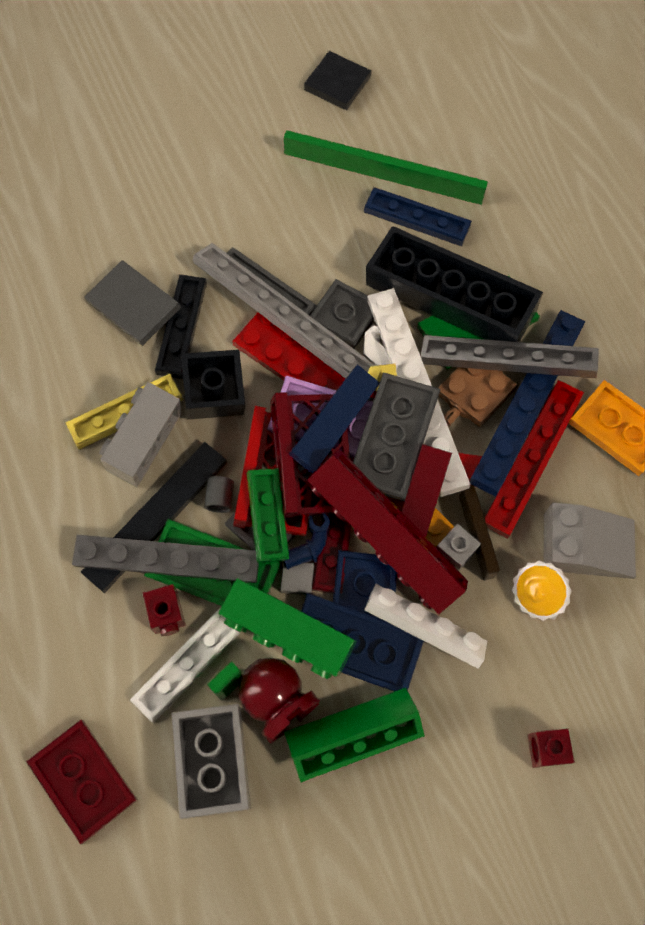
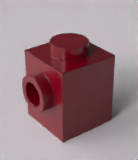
(164, 610)

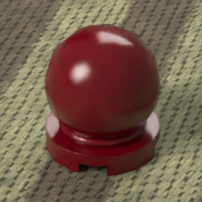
(273, 694)

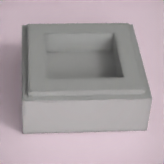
(298, 579)

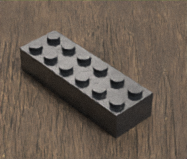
(452, 287)

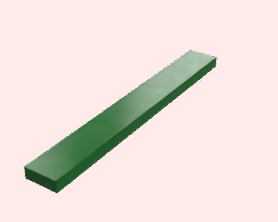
(384, 167)

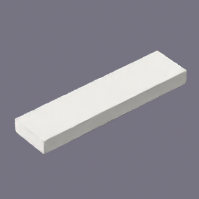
(184, 667)

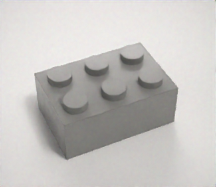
(140, 433)
(210, 761)

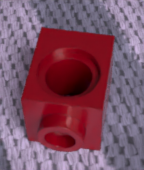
(550, 748)

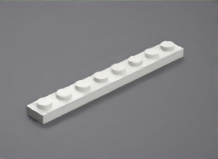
(409, 365)

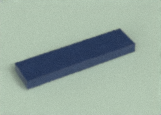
(417, 216)
(334, 419)

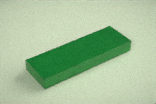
(267, 515)

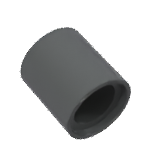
(219, 494)

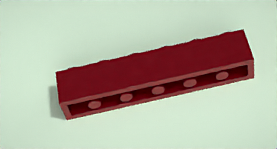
(388, 532)

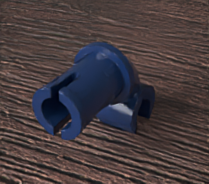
(312, 548)

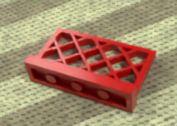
(254, 461)

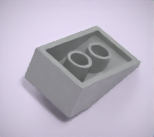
(589, 541)

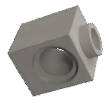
(458, 547)

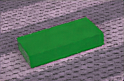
(226, 681)

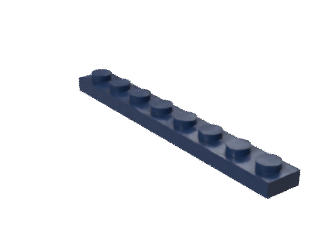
(522, 412)

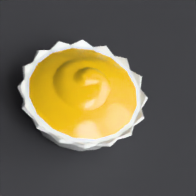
(541, 590)

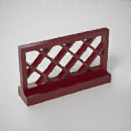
(284, 442)

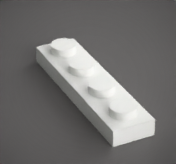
(427, 626)

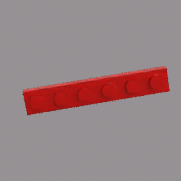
(532, 459)

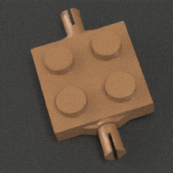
(475, 394)

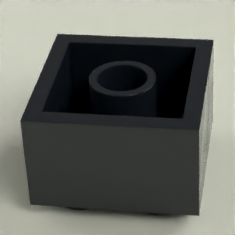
(213, 384)

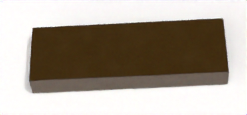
(478, 529)

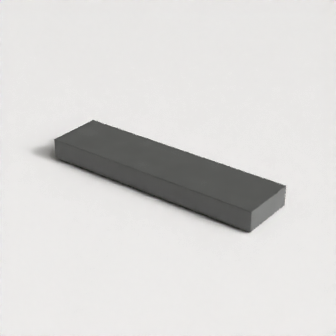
(278, 285)

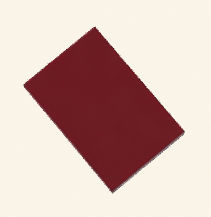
(82, 781)

